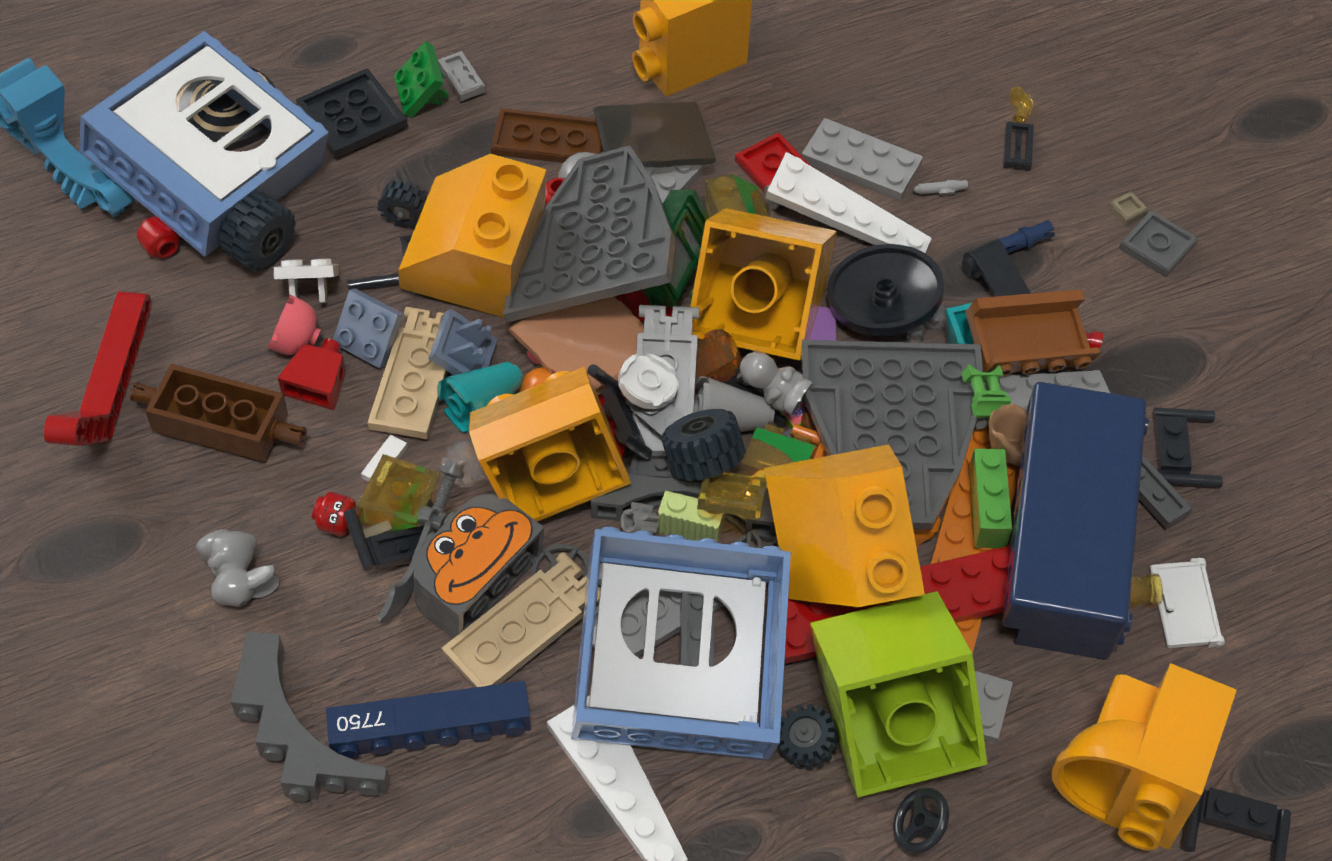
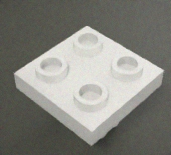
(318, 269)

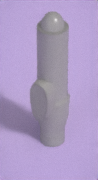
(943, 188)

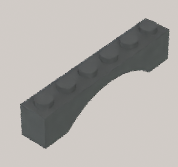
(651, 492)

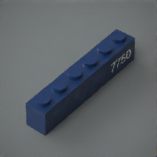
(429, 719)

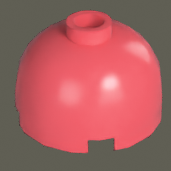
(295, 327)

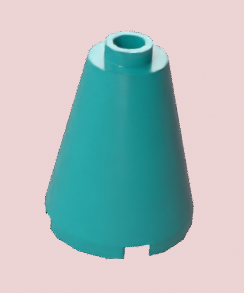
(476, 389)

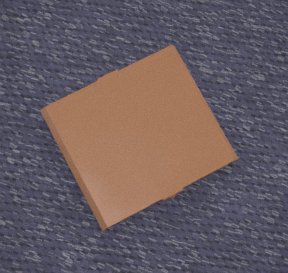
(582, 335)

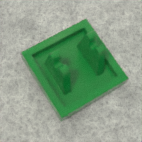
(420, 80)

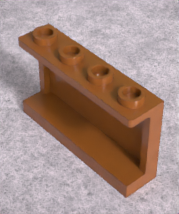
(1031, 332)

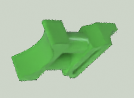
(985, 401)

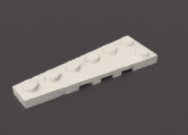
(826, 200)
(622, 789)

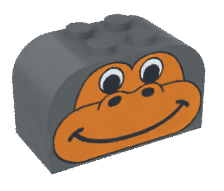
(474, 561)

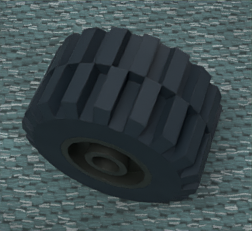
(257, 231)
(703, 444)

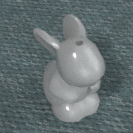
(781, 386)
(229, 556)

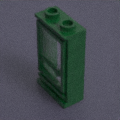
(687, 221)

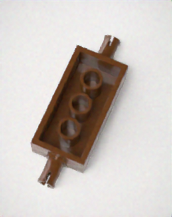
(217, 412)

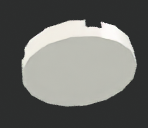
(648, 381)

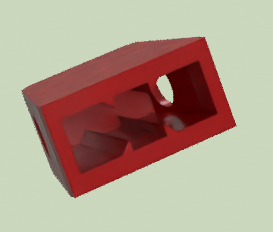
(315, 375)

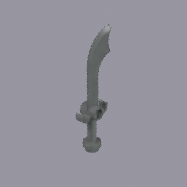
(432, 520)

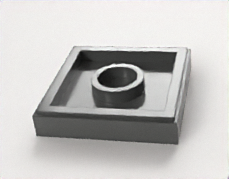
(1158, 243)

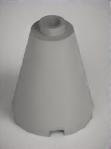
(748, 408)

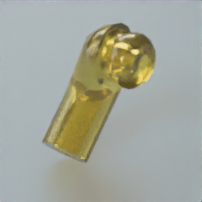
(1022, 103)

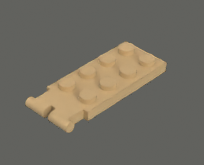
(410, 380)
(520, 625)

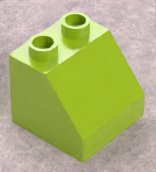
(900, 693)

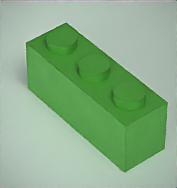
(990, 498)

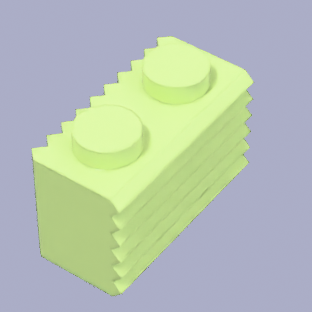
(681, 517)

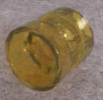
(1146, 590)

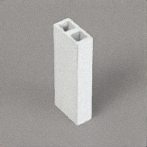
(392, 447)

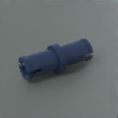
(1027, 237)

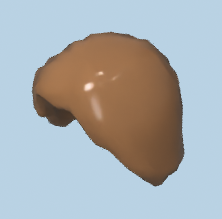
(1006, 431)

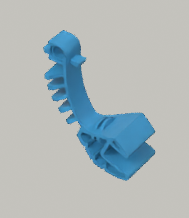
(34, 116)

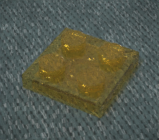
(733, 495)

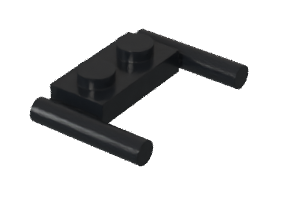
(616, 408)
(1174, 446)
(383, 549)
(1239, 815)

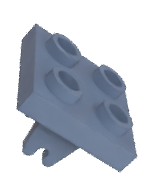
(367, 328)
(462, 344)

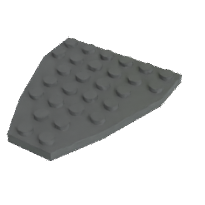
(596, 238)
(900, 398)

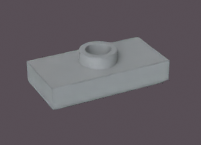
(461, 75)

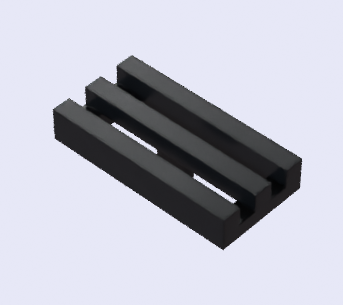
(1017, 162)

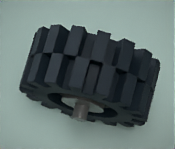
(402, 203)
(807, 736)

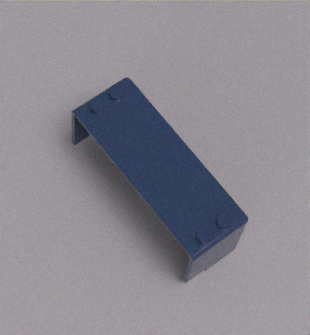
(1075, 521)

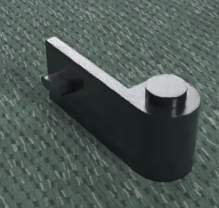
(996, 268)

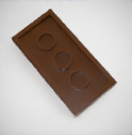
(544, 135)

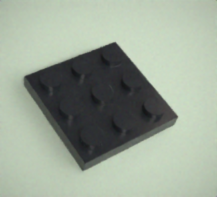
(353, 112)

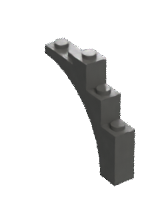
(281, 736)

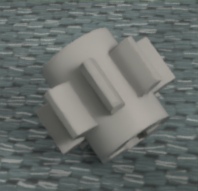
(639, 518)

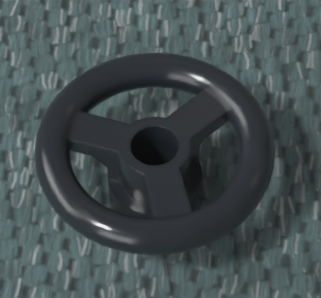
(923, 823)

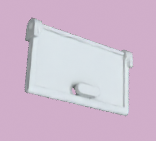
(1192, 605)

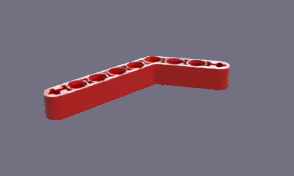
(108, 379)

